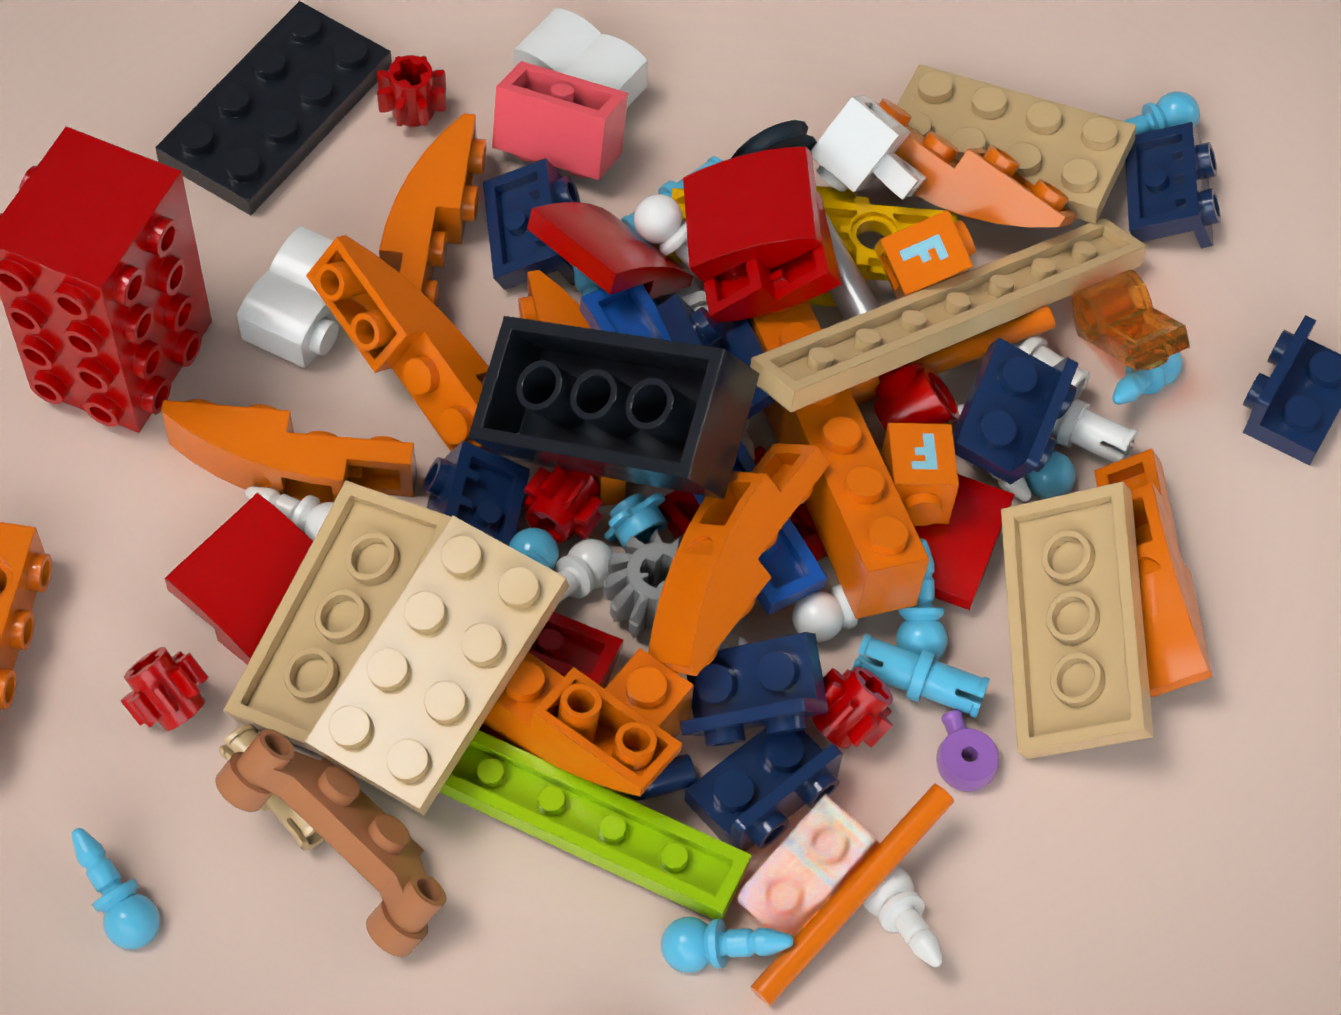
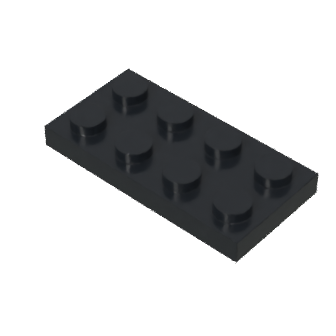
(274, 107)

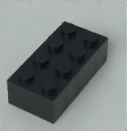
(615, 405)

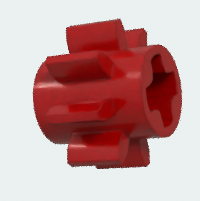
(411, 90)
(563, 503)
(164, 689)
(856, 708)

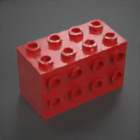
(102, 279)

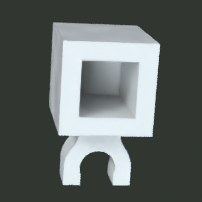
(863, 146)

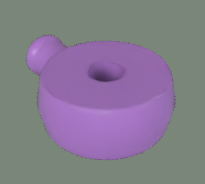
(970, 744)

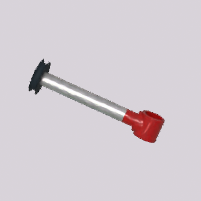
(908, 392)

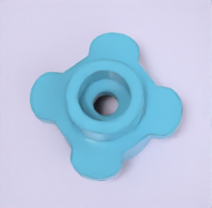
(636, 518)

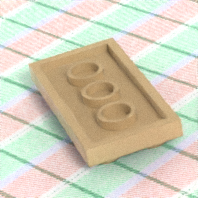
(1050, 140)
(333, 609)
(1076, 622)
(437, 664)

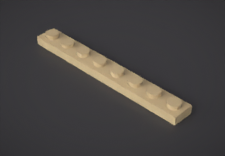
(944, 314)

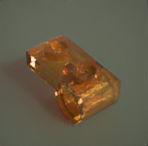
(1123, 323)
(806, 868)

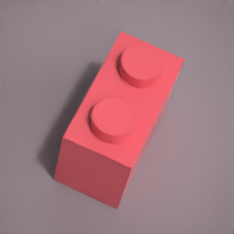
(559, 119)

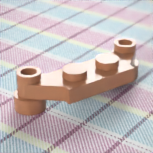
(350, 823)

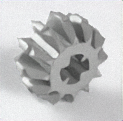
(638, 580)

